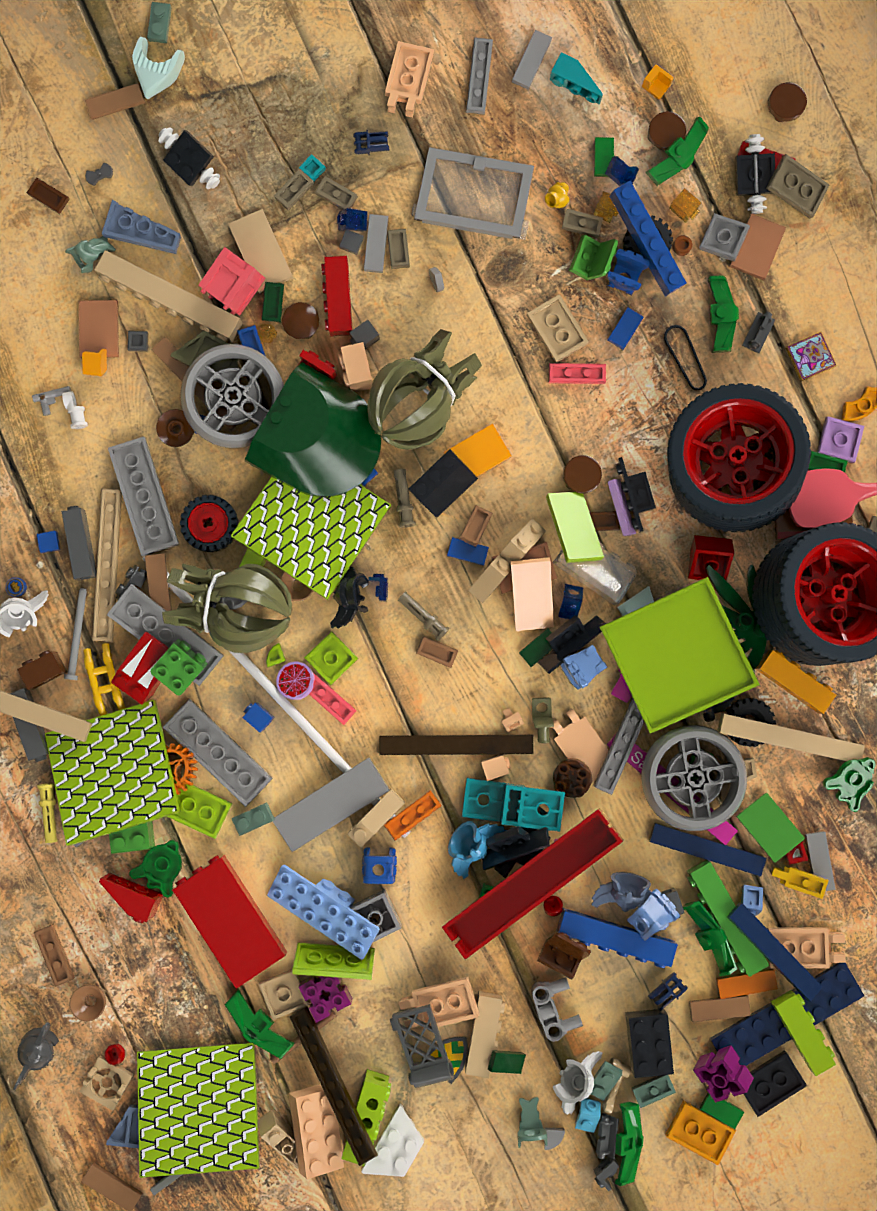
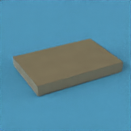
(797, 186)

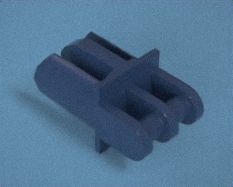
(375, 142)
(664, 995)

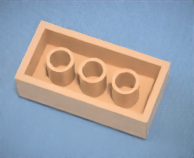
(315, 1132)

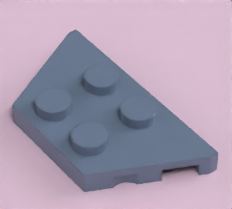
(127, 1131)

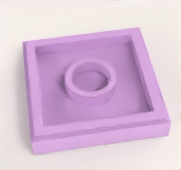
(840, 439)

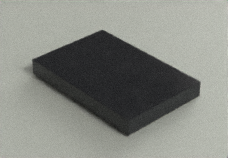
(773, 1083)

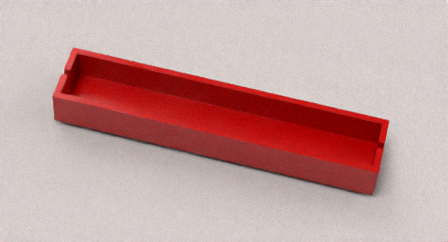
(532, 883)

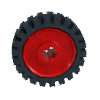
(195, 517)

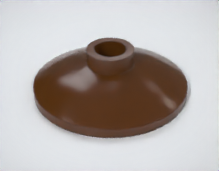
(166, 425)

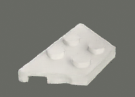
(395, 1147)

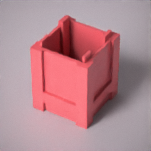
(231, 281)

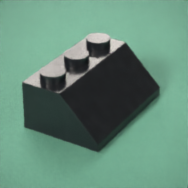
(443, 483)

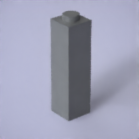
(79, 543)
(31, 735)

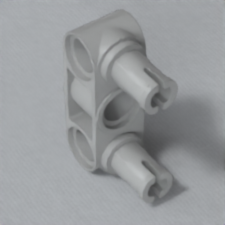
(547, 1010)

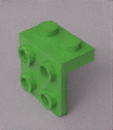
(593, 258)
(179, 667)

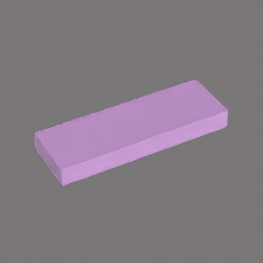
(621, 507)

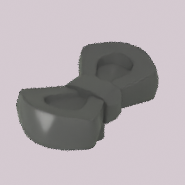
(105, 171)

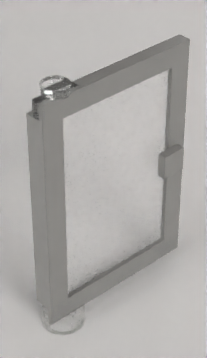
(474, 194)

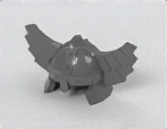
(36, 1050)

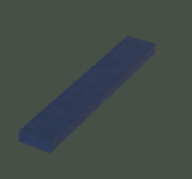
(707, 849)
(775, 952)

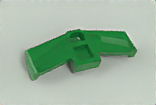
(680, 153)
(723, 313)
(712, 937)
(256, 1027)
(629, 1143)

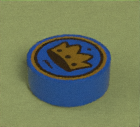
(16, 587)

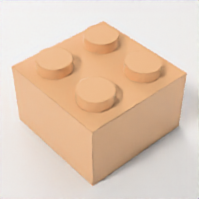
(357, 368)

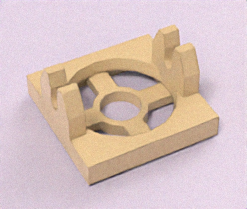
(87, 1088)

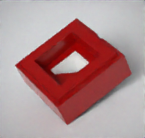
(797, 855)

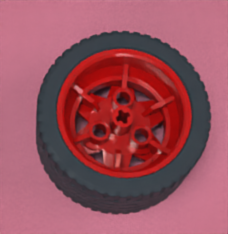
(729, 410)
(782, 587)

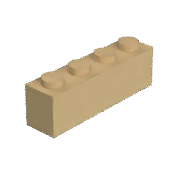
(484, 1034)

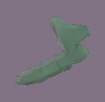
(89, 252)
(530, 1125)

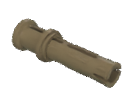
(404, 506)
(430, 622)

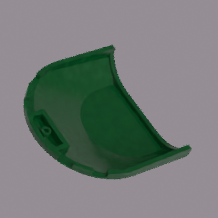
(316, 436)

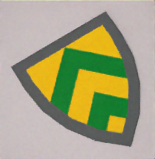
(456, 1051)

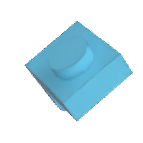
(588, 1115)

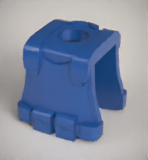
(628, 264)
(387, 862)

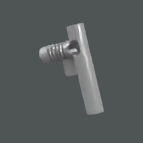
(49, 398)

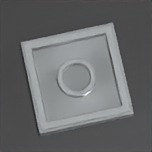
(724, 237)

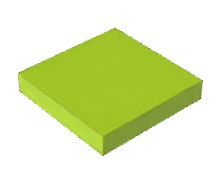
(331, 658)

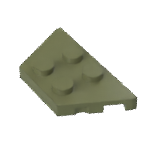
(197, 346)

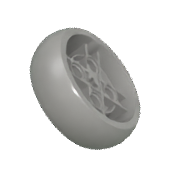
(215, 398)
(704, 763)

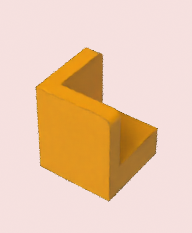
(657, 82)
(94, 363)

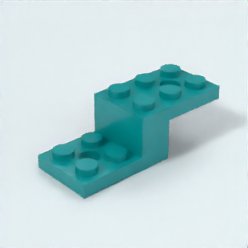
(513, 804)

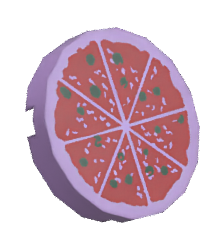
(295, 680)

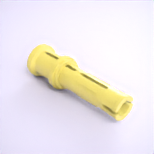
(48, 800)

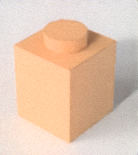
(496, 767)

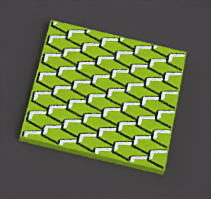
(310, 534)
(114, 776)
(197, 1110)

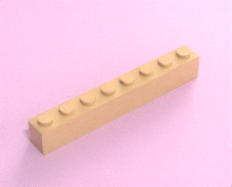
(168, 296)

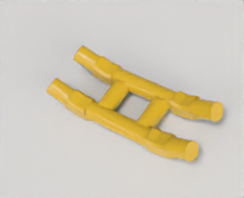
(93, 672)

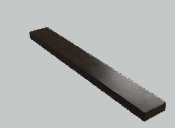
(455, 744)
(333, 1086)

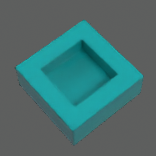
(312, 167)

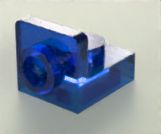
(620, 171)
(352, 220)
(382, 589)

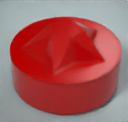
(553, 906)
(114, 1054)

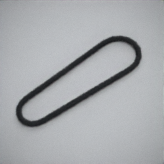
(694, 353)

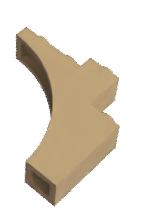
(501, 565)

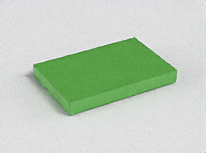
(770, 827)

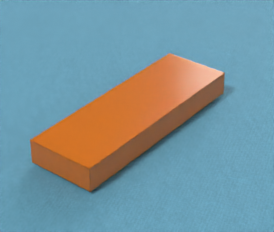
(412, 815)
(743, 984)

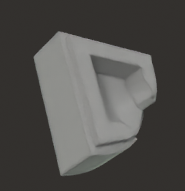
(554, 1137)

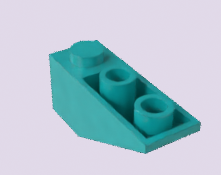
(572, 76)

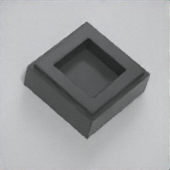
(351, 242)
(138, 341)

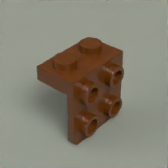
(563, 954)

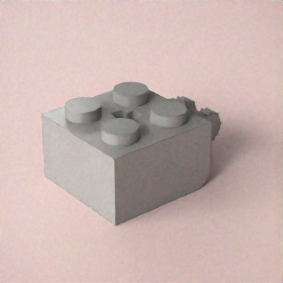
(382, 905)

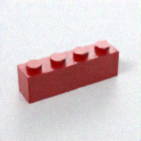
(338, 296)

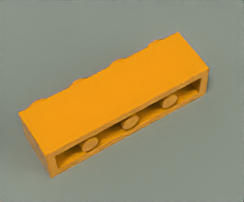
(795, 681)

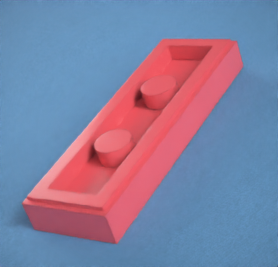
(577, 373)
(331, 701)

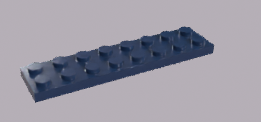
(765, 1031)

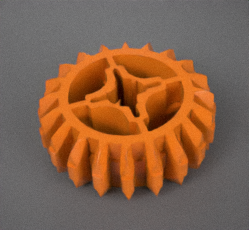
(185, 762)

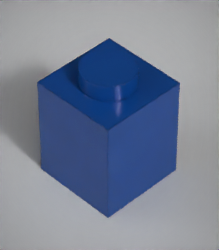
(257, 716)

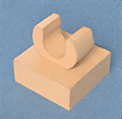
(512, 720)

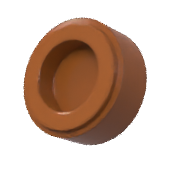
(682, 245)

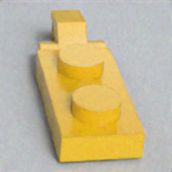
(801, 881)

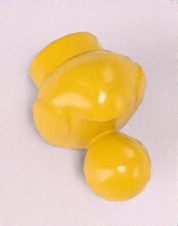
(557, 195)

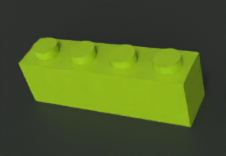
(803, 1033)

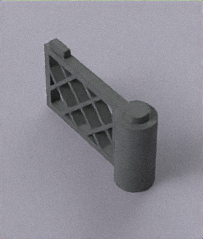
(427, 1071)

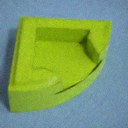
(275, 656)

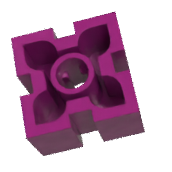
(320, 1004)
(723, 1074)

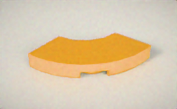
(862, 407)

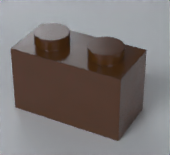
(41, 670)

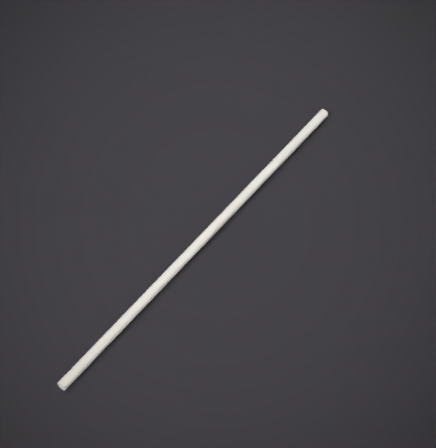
(283, 702)

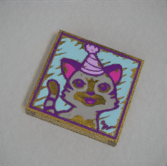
(810, 356)

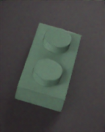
(159, 22)
(253, 819)
(605, 1080)
(653, 1090)

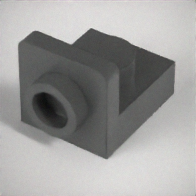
(605, 1169)

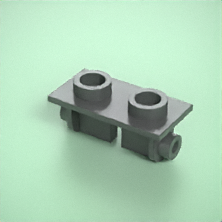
(759, 331)
(133, 577)
(607, 1141)

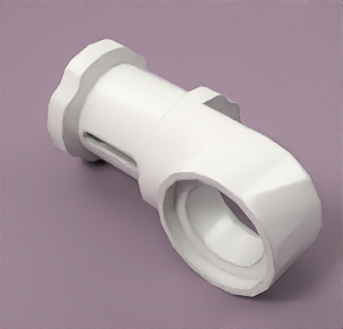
(75, 411)

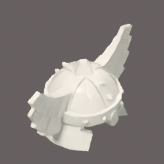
(19, 613)
(576, 1081)

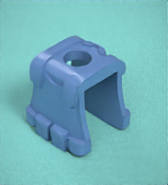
(583, 667)
(653, 915)

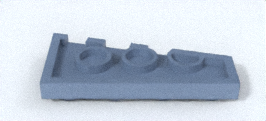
(130, 227)

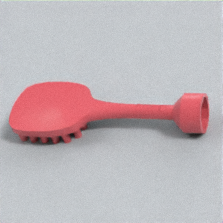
(828, 498)

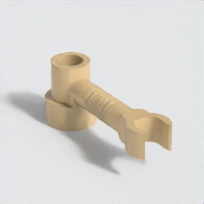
(609, 1101)

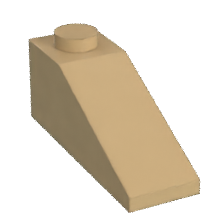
(376, 818)

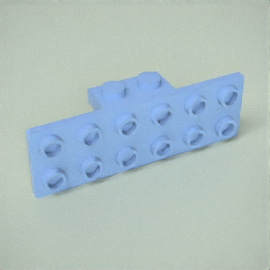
(324, 909)

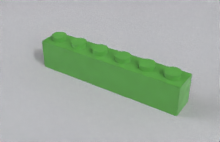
(720, 904)

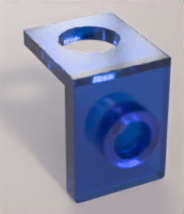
(571, 603)

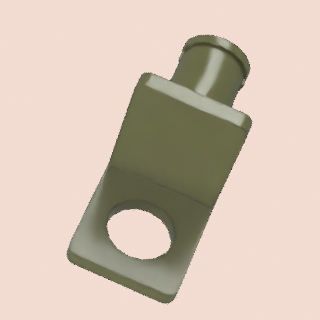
(542, 720)

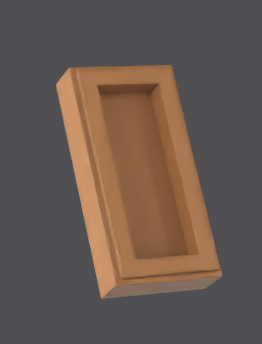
(476, 526)
(437, 652)

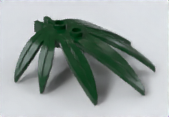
(745, 622)

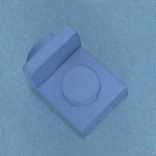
(752, 898)

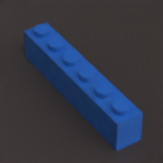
(647, 238)
(617, 938)

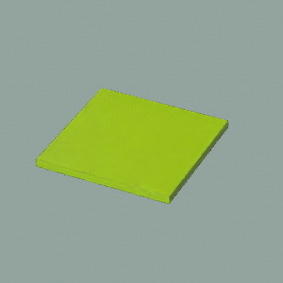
(679, 655)

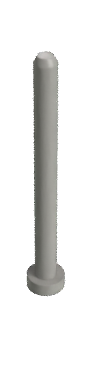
(76, 635)

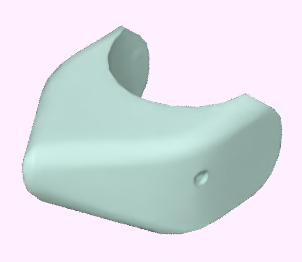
(152, 75)

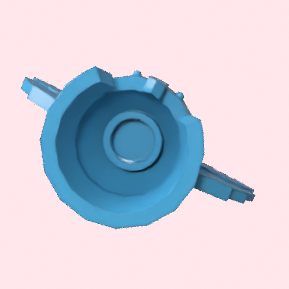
(469, 845)

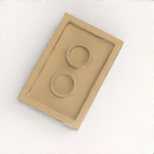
(557, 328)

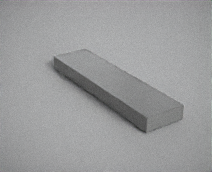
(479, 76)

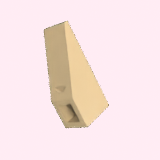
(278, 1135)

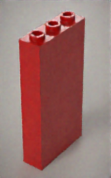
(229, 920)

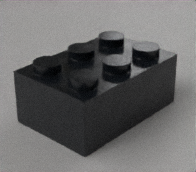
(649, 1043)

